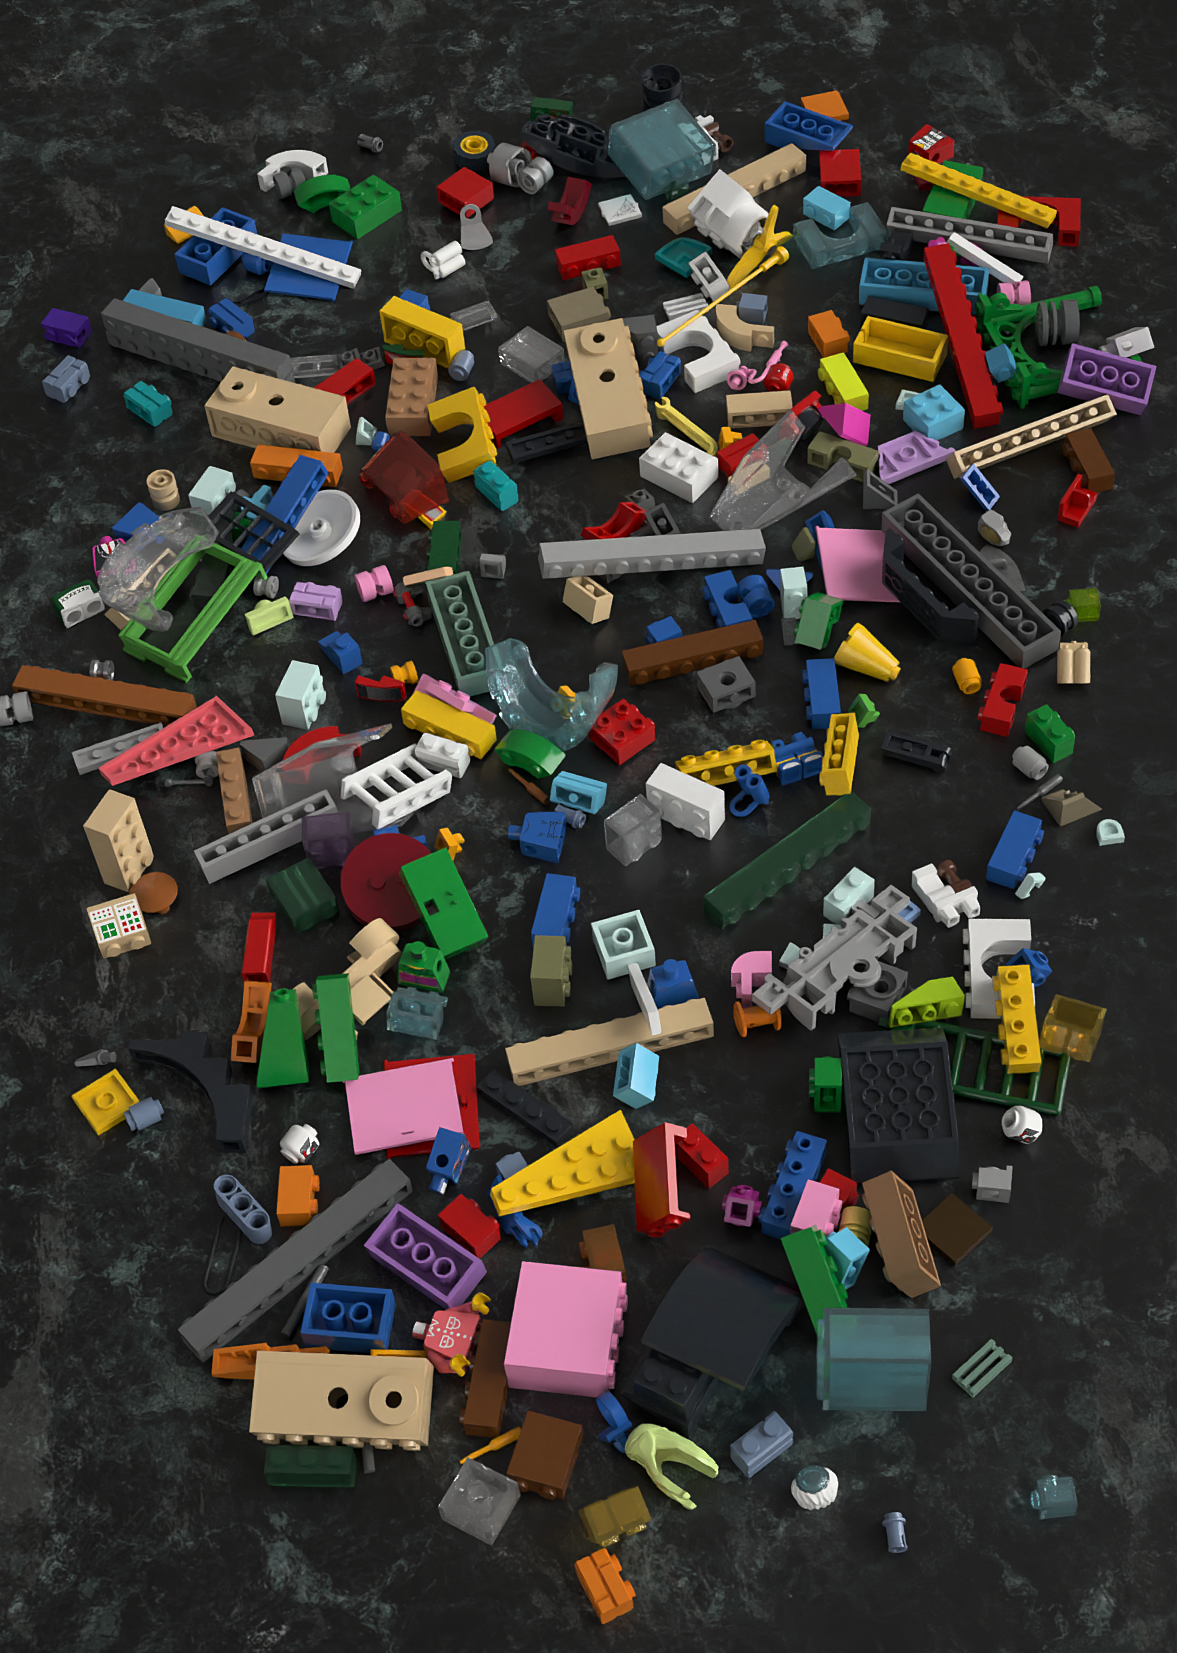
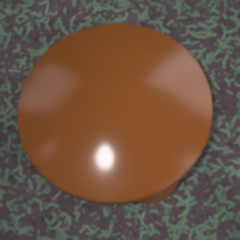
(155, 892)

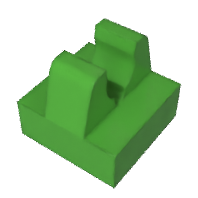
(863, 710)

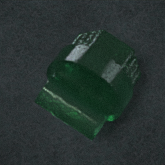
(674, 191)

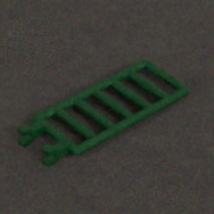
(978, 1091)

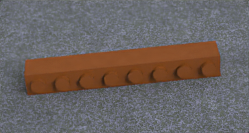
(103, 696)

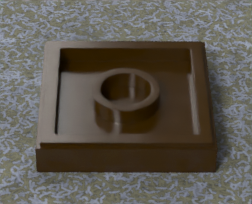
(954, 1229)

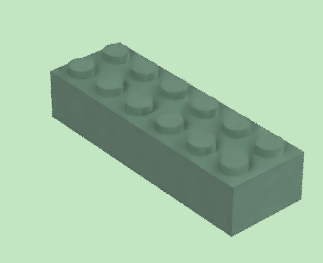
(461, 630)

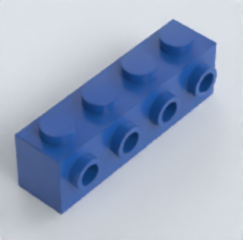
(803, 1162)

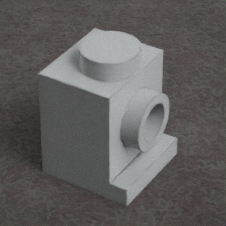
(993, 1184)

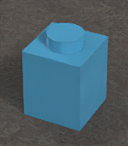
(1001, 362)

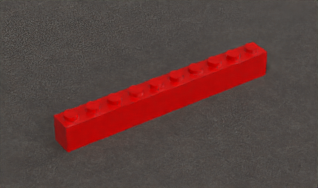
(962, 336)

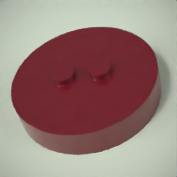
(373, 880)

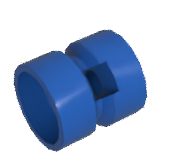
(756, 596)

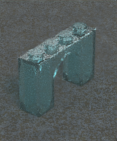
(823, 250)

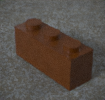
(1089, 460)

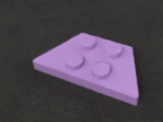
(909, 455)

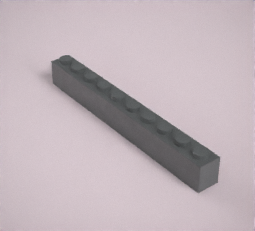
(294, 1260)

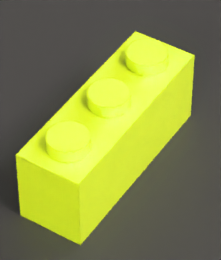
(843, 381)

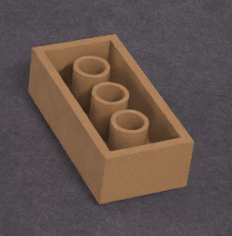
(410, 391)
(900, 1235)

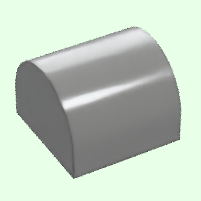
(492, 565)

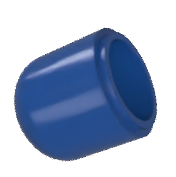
(379, 439)

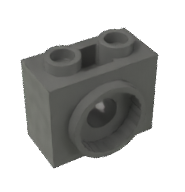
(726, 684)
(870, 1003)

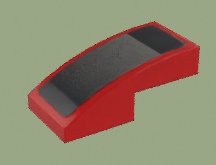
(385, 690)

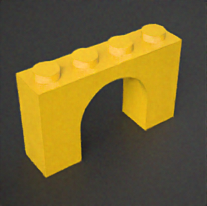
(459, 409)

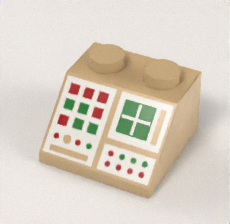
(119, 926)

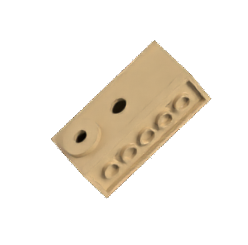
(608, 388)
(276, 412)
(300, 1392)

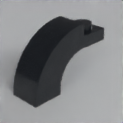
(898, 246)

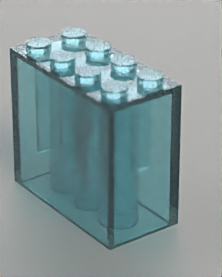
(661, 148)
(873, 1359)

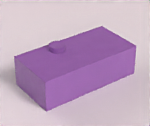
(1095, 373)
(425, 1258)

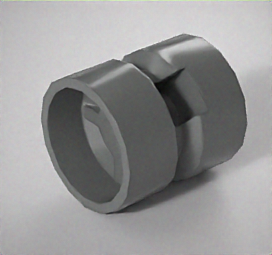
(287, 182)

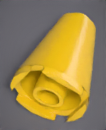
(867, 655)

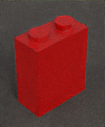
(840, 172)

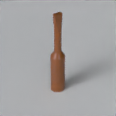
(532, 788)

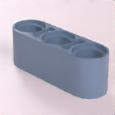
(247, 1218)

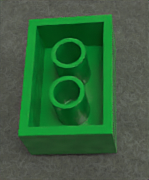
(365, 206)

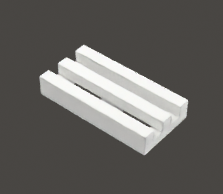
(683, 306)

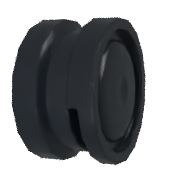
(1062, 615)

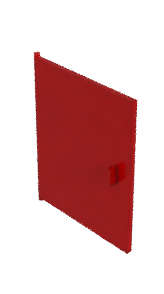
(466, 1089)

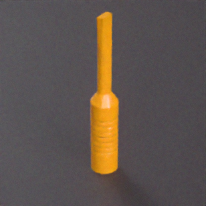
(496, 1443)

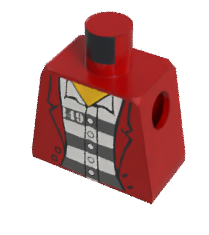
(931, 145)

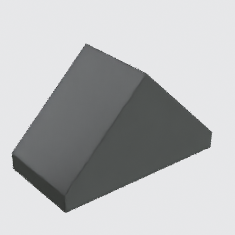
(877, 493)
(264, 752)

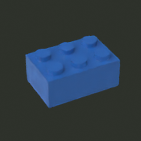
(348, 1317)

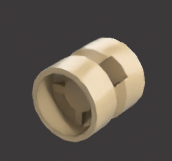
(163, 490)

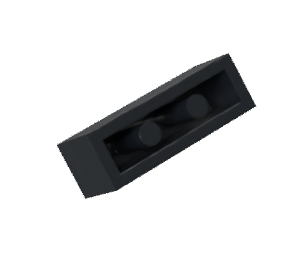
(895, 312)

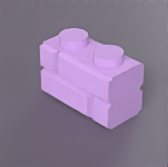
(316, 601)

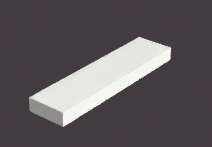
(983, 259)
(644, 998)

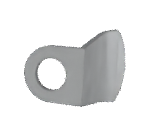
(473, 231)

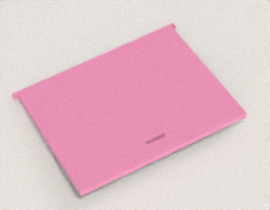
(853, 564)
(402, 1106)

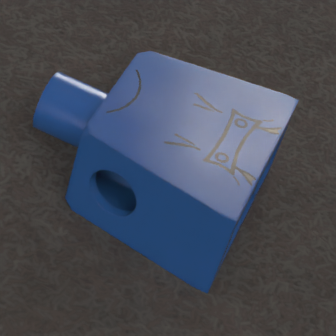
(541, 835)

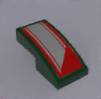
(397, 351)

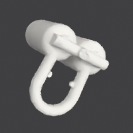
(444, 260)

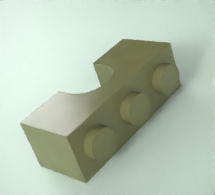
(829, 449)

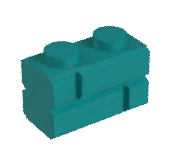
(148, 403)
(496, 485)

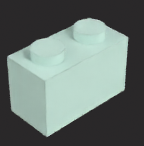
(212, 489)
(792, 591)
(849, 890)

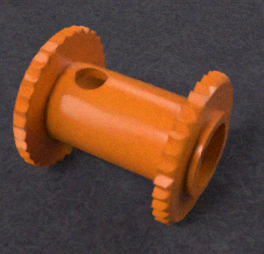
(753, 1017)

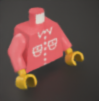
(452, 1335)

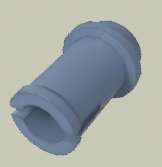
(573, 817)
(895, 1532)

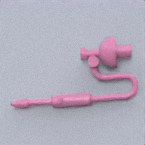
(738, 378)

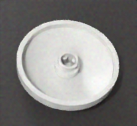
(324, 529)

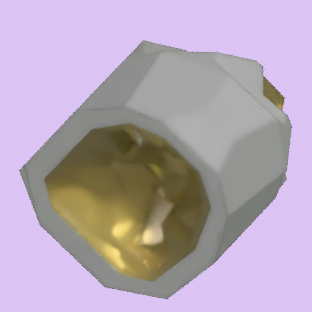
(994, 528)

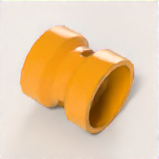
(405, 673)

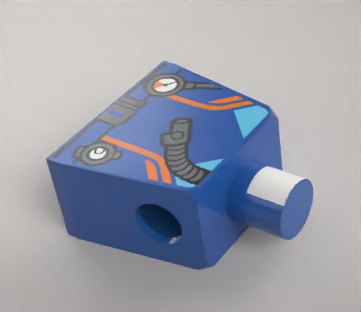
(450, 1150)

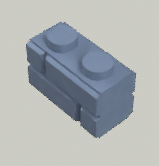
(66, 379)
(761, 1444)

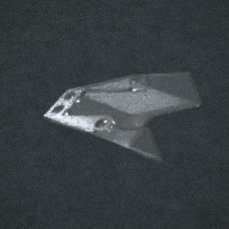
(762, 487)

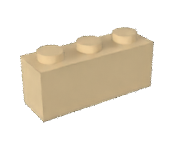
(757, 408)

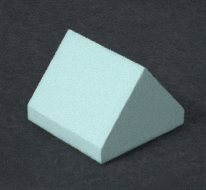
(365, 432)

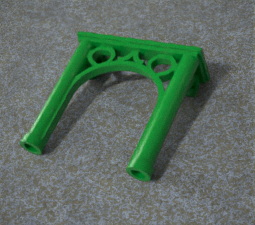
(1030, 378)

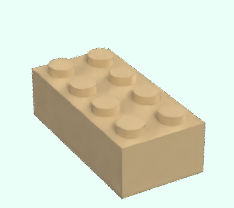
(118, 840)

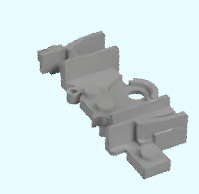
(867, 934)

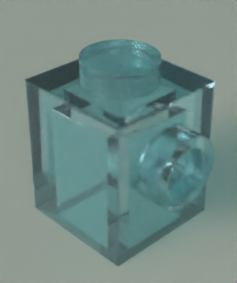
(1054, 1497)

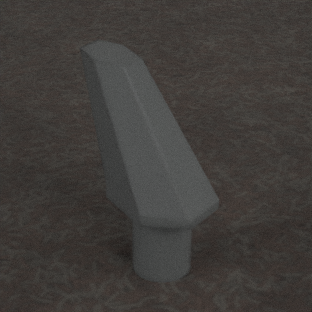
(98, 1057)

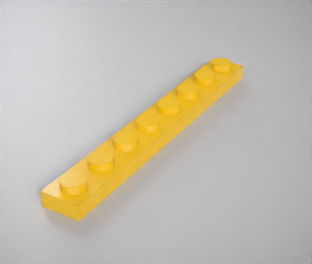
(978, 190)

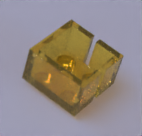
(1072, 1028)
(616, 1515)

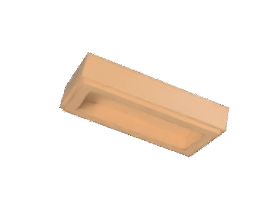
(427, 575)

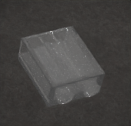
(530, 355)

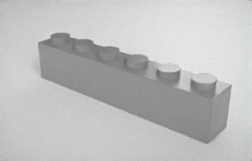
(260, 838)

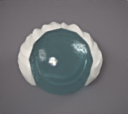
(814, 1487)

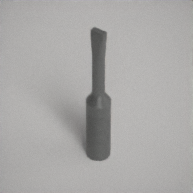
(1042, 790)

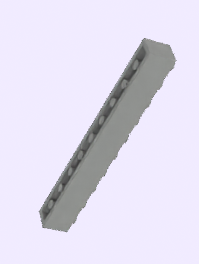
(651, 553)

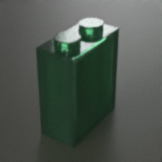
(302, 895)

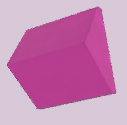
(848, 422)

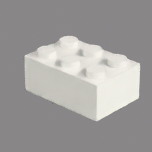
(678, 467)
(686, 801)

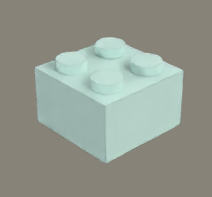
(300, 695)
(623, 942)

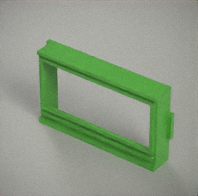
(207, 620)

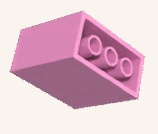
(566, 1329)

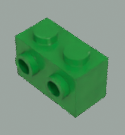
(1050, 733)
(826, 1084)

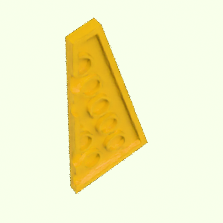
(585, 1165)

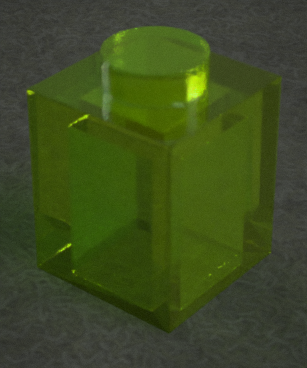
(1085, 603)

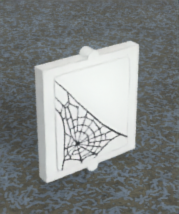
(619, 209)

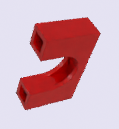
(1066, 219)

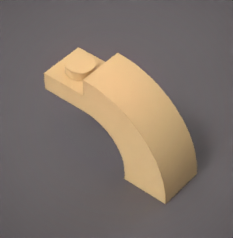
(741, 334)

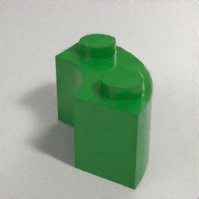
(320, 191)
(529, 752)

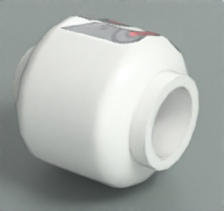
(1022, 1124)
(299, 1143)

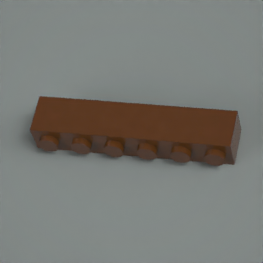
(692, 652)

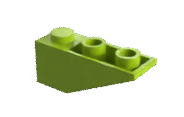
(929, 1002)

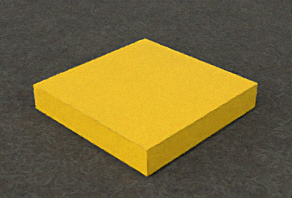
(105, 1101)

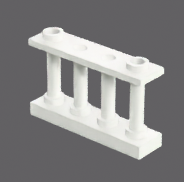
(398, 803)

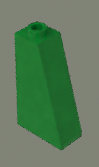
(283, 1044)

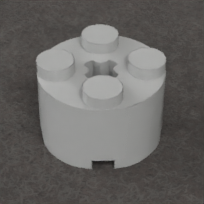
(507, 162)

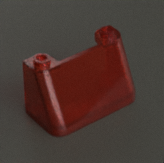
(406, 477)

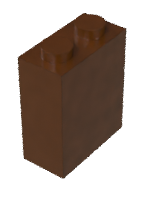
(545, 1455)

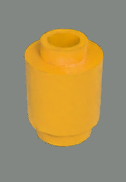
(967, 676)

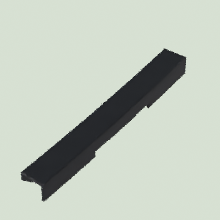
(255, 295)

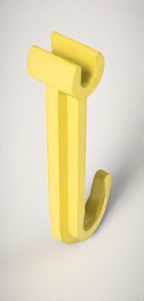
(667, 412)

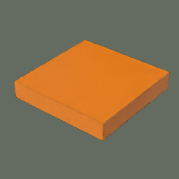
(827, 104)

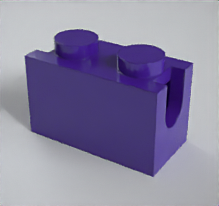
(66, 327)

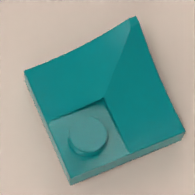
(680, 252)

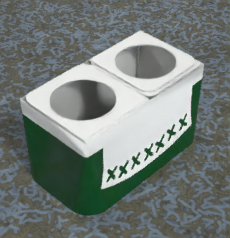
(77, 603)

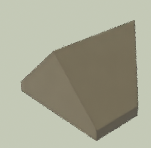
(1068, 806)

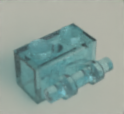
(416, 1012)

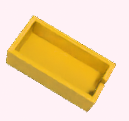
(900, 348)

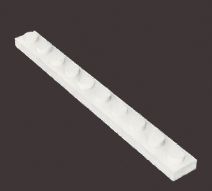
(263, 247)

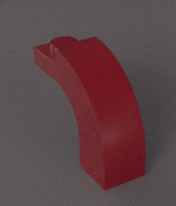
(572, 203)

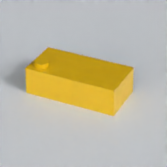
(421, 329)

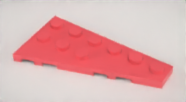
(193, 734)

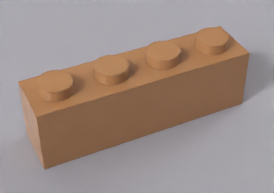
(234, 789)

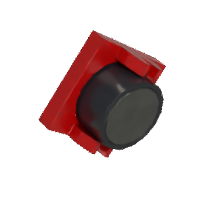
(808, 414)

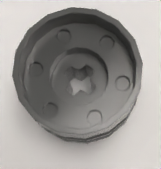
(1060, 322)

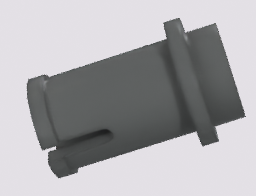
(374, 144)

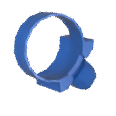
(617, 1420)

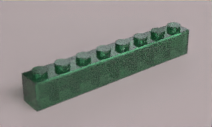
(786, 859)

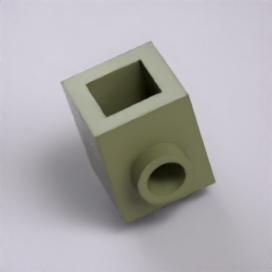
(596, 279)

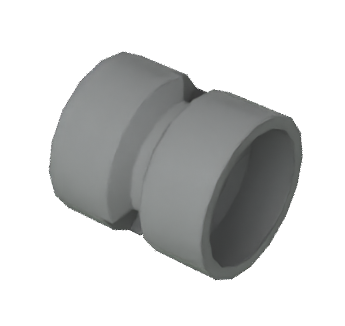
(535, 175)
(21, 709)

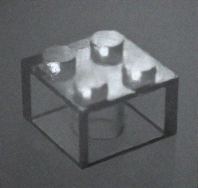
(633, 830)
(479, 1501)

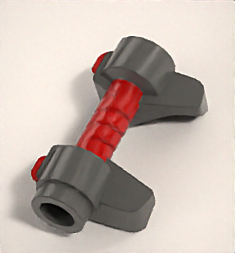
(413, 614)

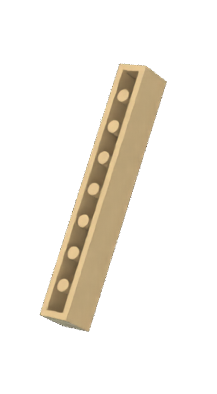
(754, 178)
(1031, 436)
(602, 1042)

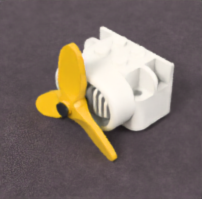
(737, 224)

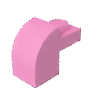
(748, 972)

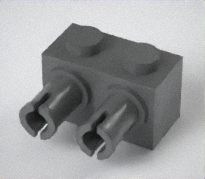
(659, 523)

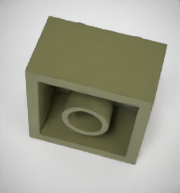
(551, 970)

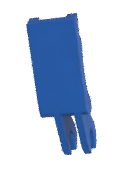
(517, 1223)

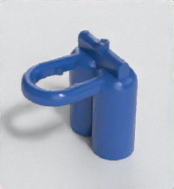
(752, 785)

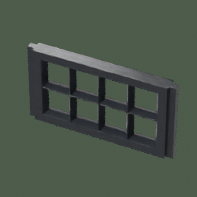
(276, 550)

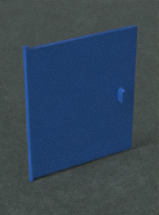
(298, 283)

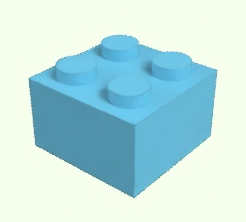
(934, 413)

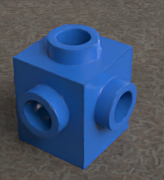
(1038, 964)

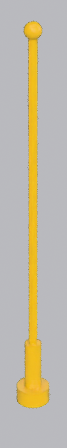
(779, 257)

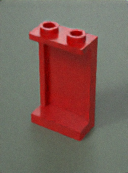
(521, 410)
(656, 1180)

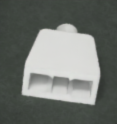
(1129, 342)

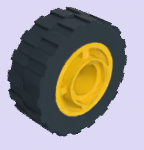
(472, 150)

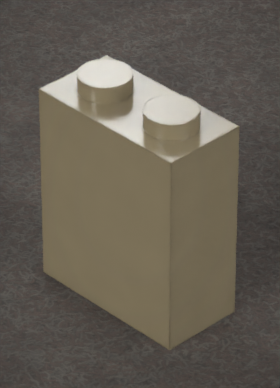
(577, 310)

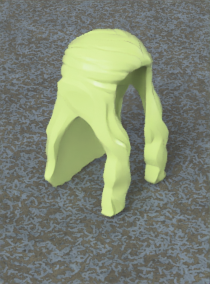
(655, 1444)

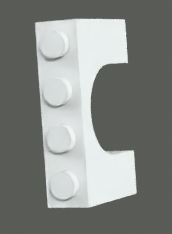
(708, 369)
(985, 940)

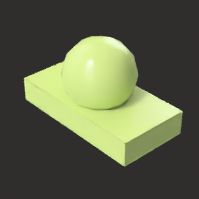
(268, 614)

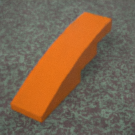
(240, 1361)

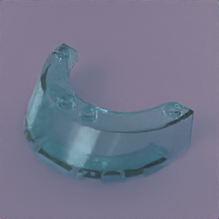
(534, 707)

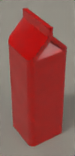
(259, 947)

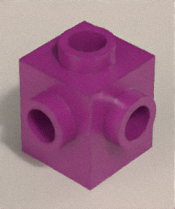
(738, 1213)

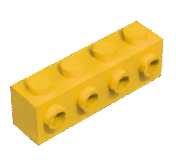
(448, 722)
(839, 754)
(719, 767)
(1018, 1019)

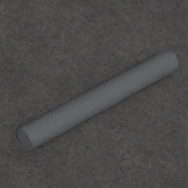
(299, 1309)

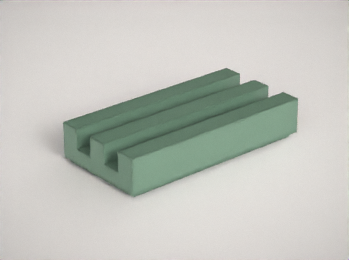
(998, 1352)

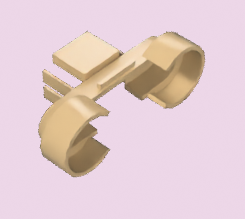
(373, 957)

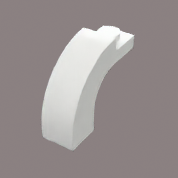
(309, 162)

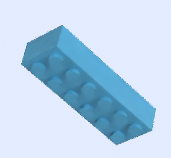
(910, 284)

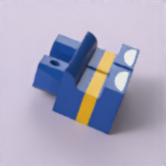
(796, 759)

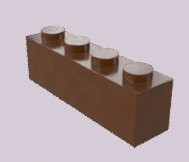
(488, 1383)

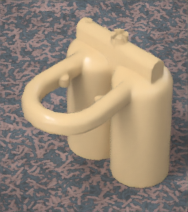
(1073, 663)

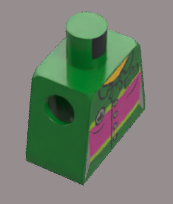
(423, 968)

